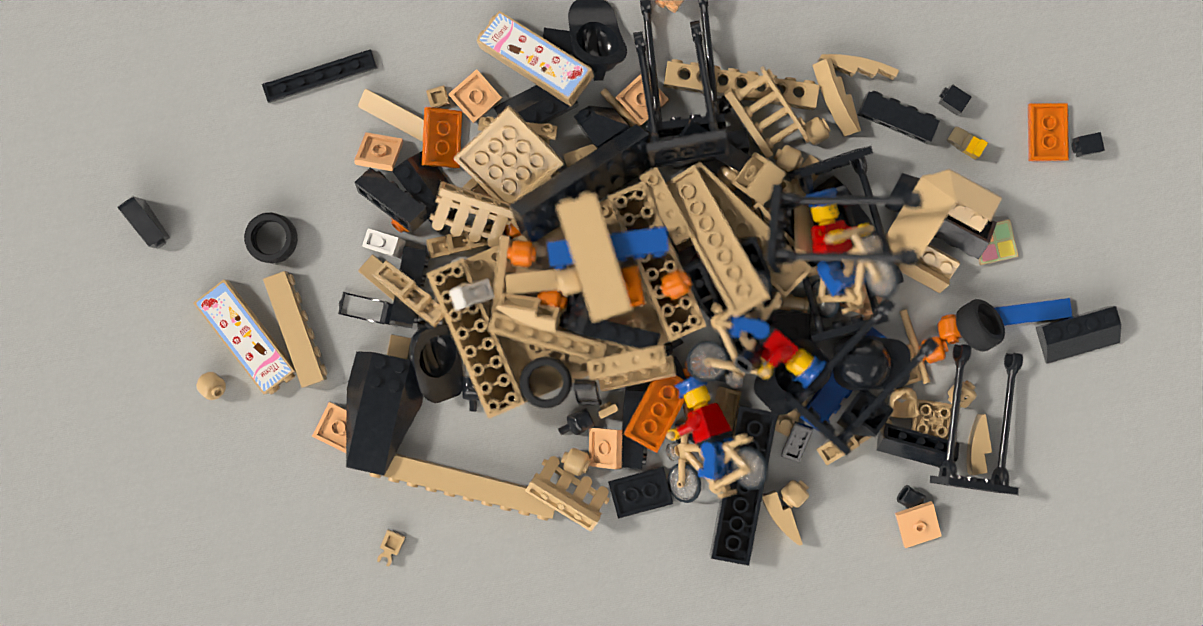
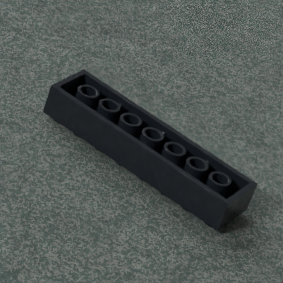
(596, 173)
(740, 511)

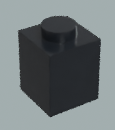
(954, 99)
(1088, 144)

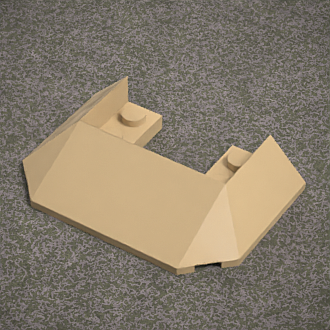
(914, 228)

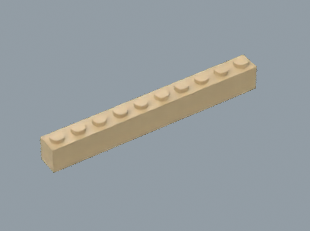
(466, 484)

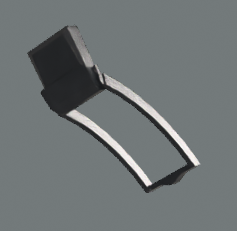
(385, 315)
(586, 385)

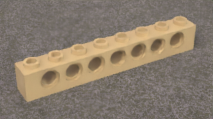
(809, 88)

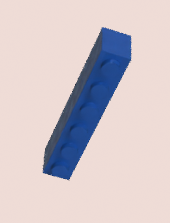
(624, 244)
(828, 398)

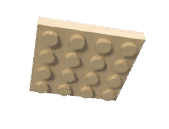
(508, 158)

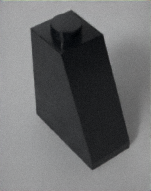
(144, 222)

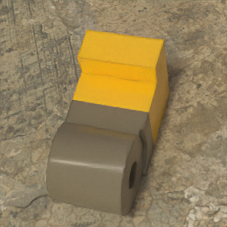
(967, 143)

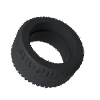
(253, 228)
(980, 325)
(545, 403)

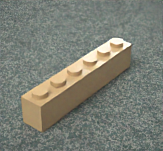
(295, 328)

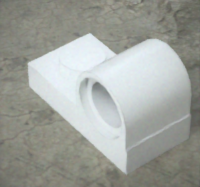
(384, 243)
(471, 294)

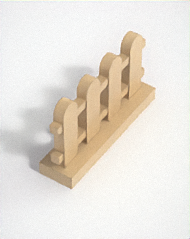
(467, 199)
(503, 266)
(562, 501)

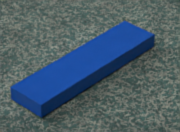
(1035, 311)

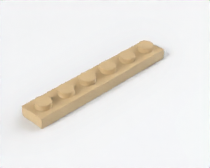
(555, 341)

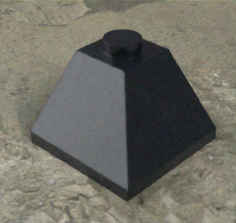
(600, 124)
(873, 423)

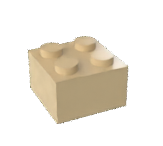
(758, 178)

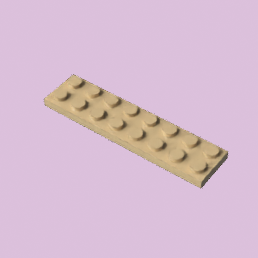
(747, 224)
(717, 243)

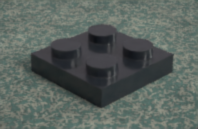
(576, 313)

